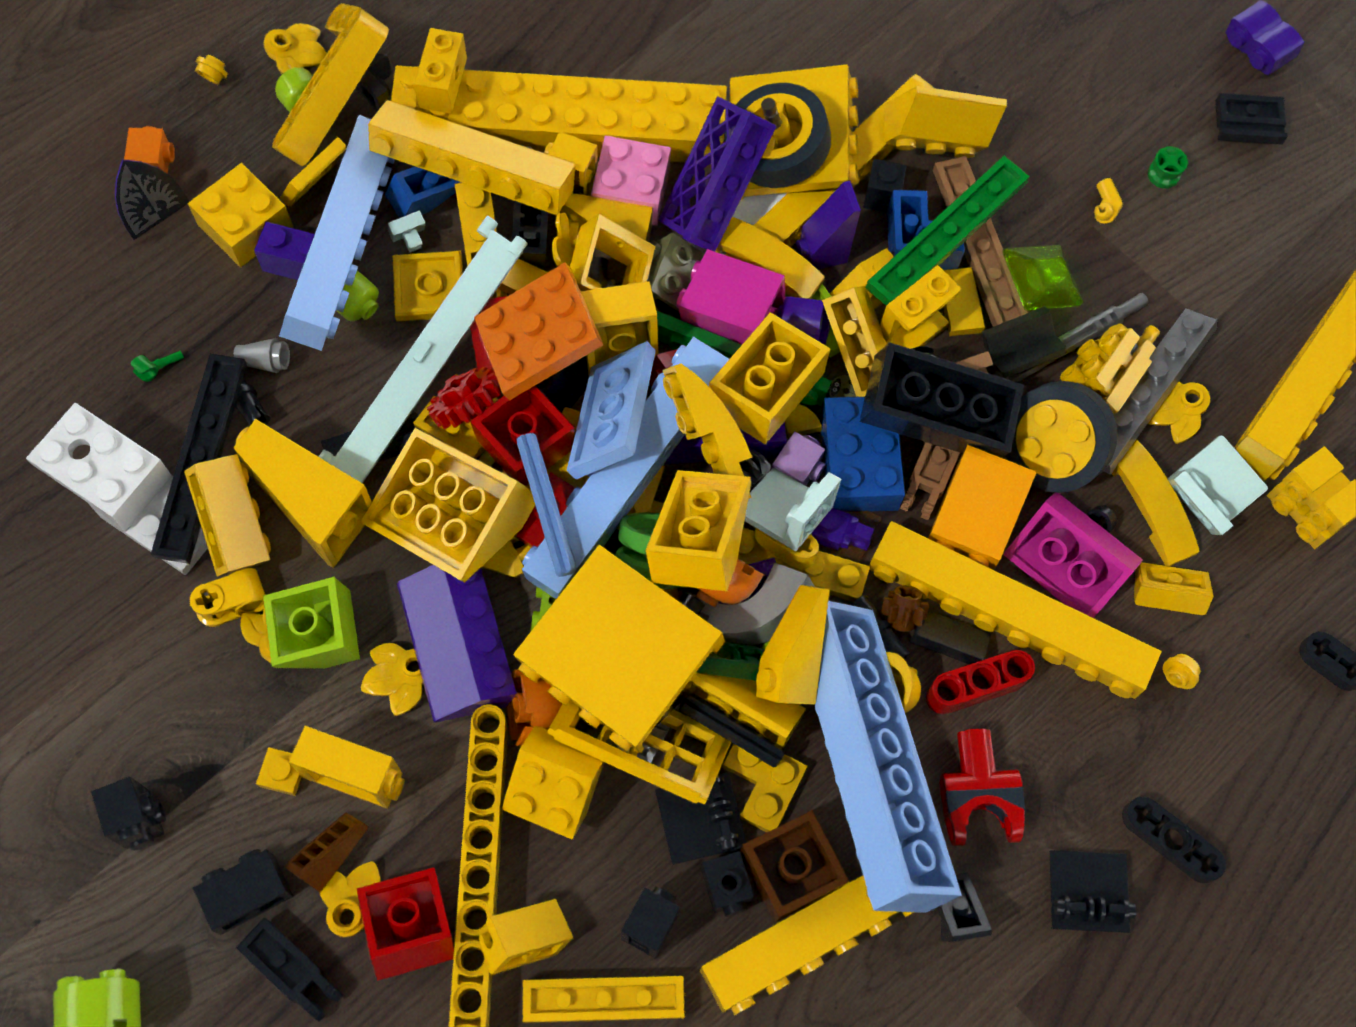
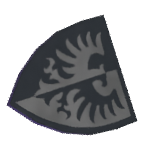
(145, 196)

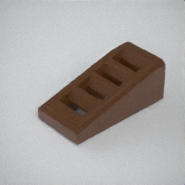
(327, 851)

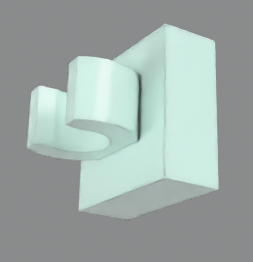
(407, 229)

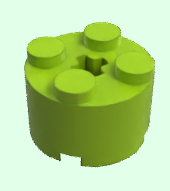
(97, 1001)

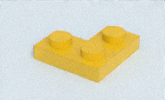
(772, 787)

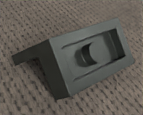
(1023, 342)

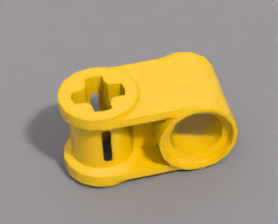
(231, 597)

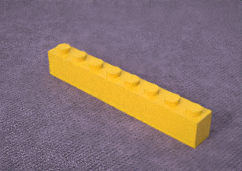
(1015, 611)

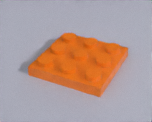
(537, 331)

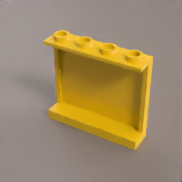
(836, 92)
(617, 648)

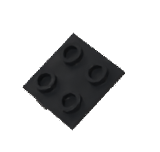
(701, 829)
(1090, 891)

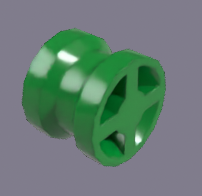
(1166, 158)

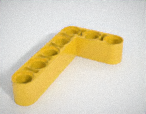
(333, 82)

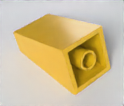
(307, 489)

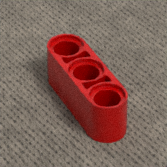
(992, 670)

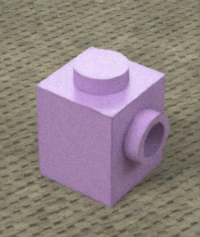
(801, 458)

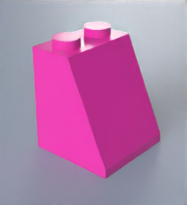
(730, 296)

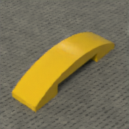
(766, 251)
(1158, 504)

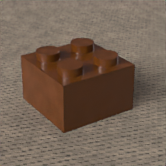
(793, 866)

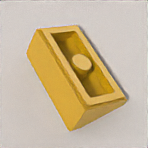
(1172, 588)

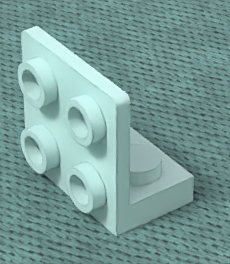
(1217, 485)
(789, 508)

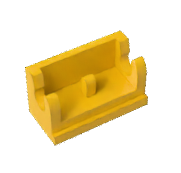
(524, 936)

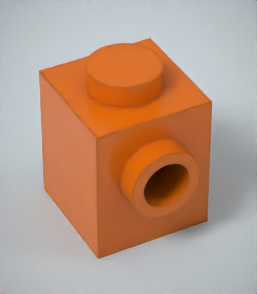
(149, 146)

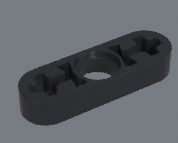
(1191, 865)

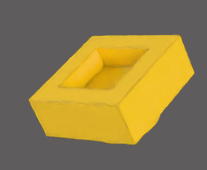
(278, 773)

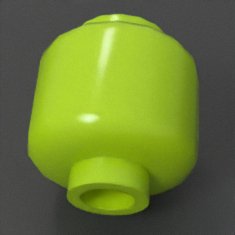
(291, 86)
(361, 299)

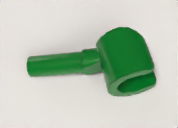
(147, 370)

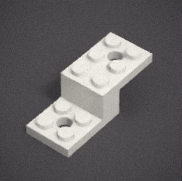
(115, 478)

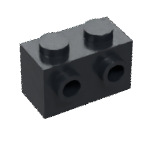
(129, 813)

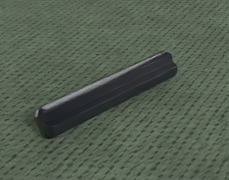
(733, 730)

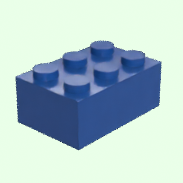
(862, 457)

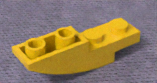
(473, 207)
(706, 417)

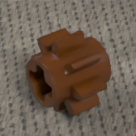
(905, 608)

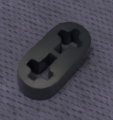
(1334, 660)

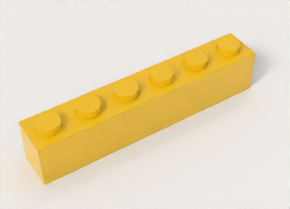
(471, 157)
(794, 945)

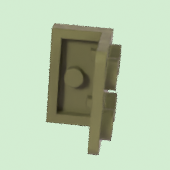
(672, 268)

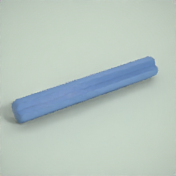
(546, 505)

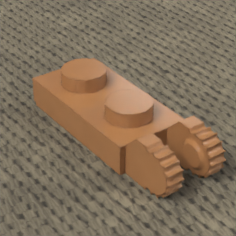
(930, 475)

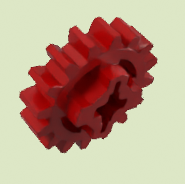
(464, 397)

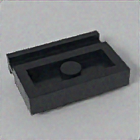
(1251, 118)

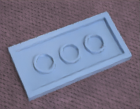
(611, 411)

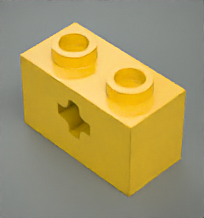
(440, 70)

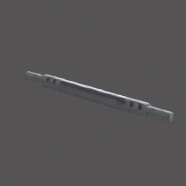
(1089, 330)

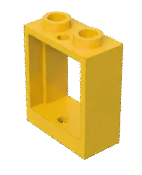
(606, 237)
(347, 767)

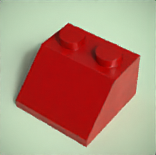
(405, 923)

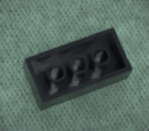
(941, 401)

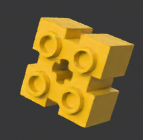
(1316, 497)

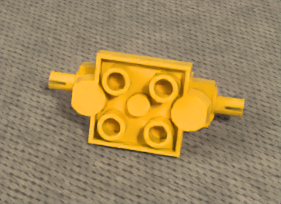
(1113, 363)

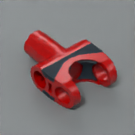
(981, 788)

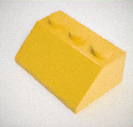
(942, 121)
(739, 700)

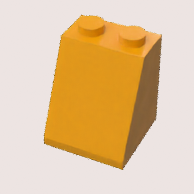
(981, 506)

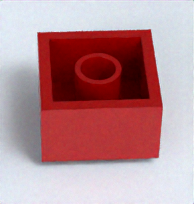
(527, 413)

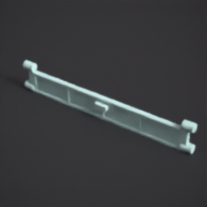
(428, 354)

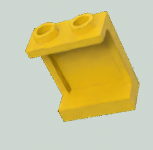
(914, 315)

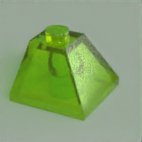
(1042, 277)

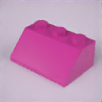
(1072, 556)

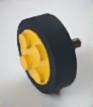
(800, 135)
(1063, 435)

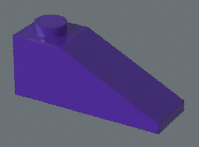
(831, 229)

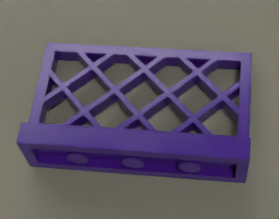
(731, 172)

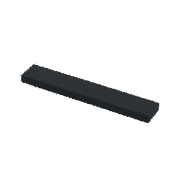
(202, 442)

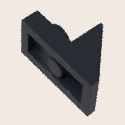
(372, 84)
(963, 916)

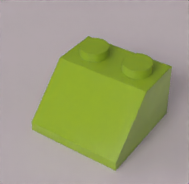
(311, 625)

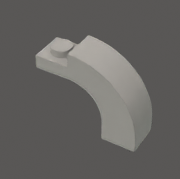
(759, 616)

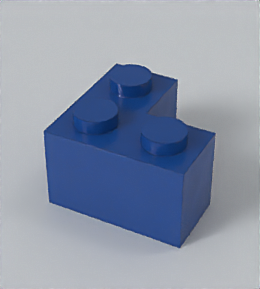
(907, 218)

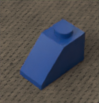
(418, 190)

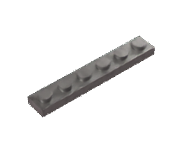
(1168, 365)

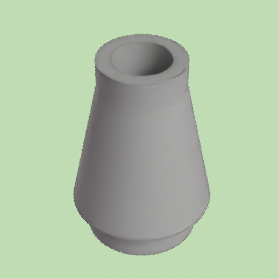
(265, 355)

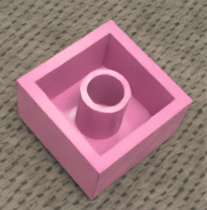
(633, 173)

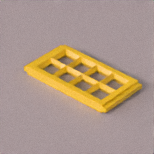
(707, 766)

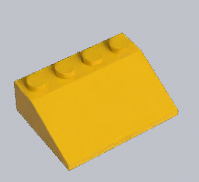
(448, 506)

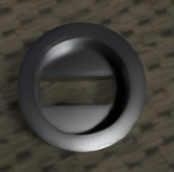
(1098, 512)

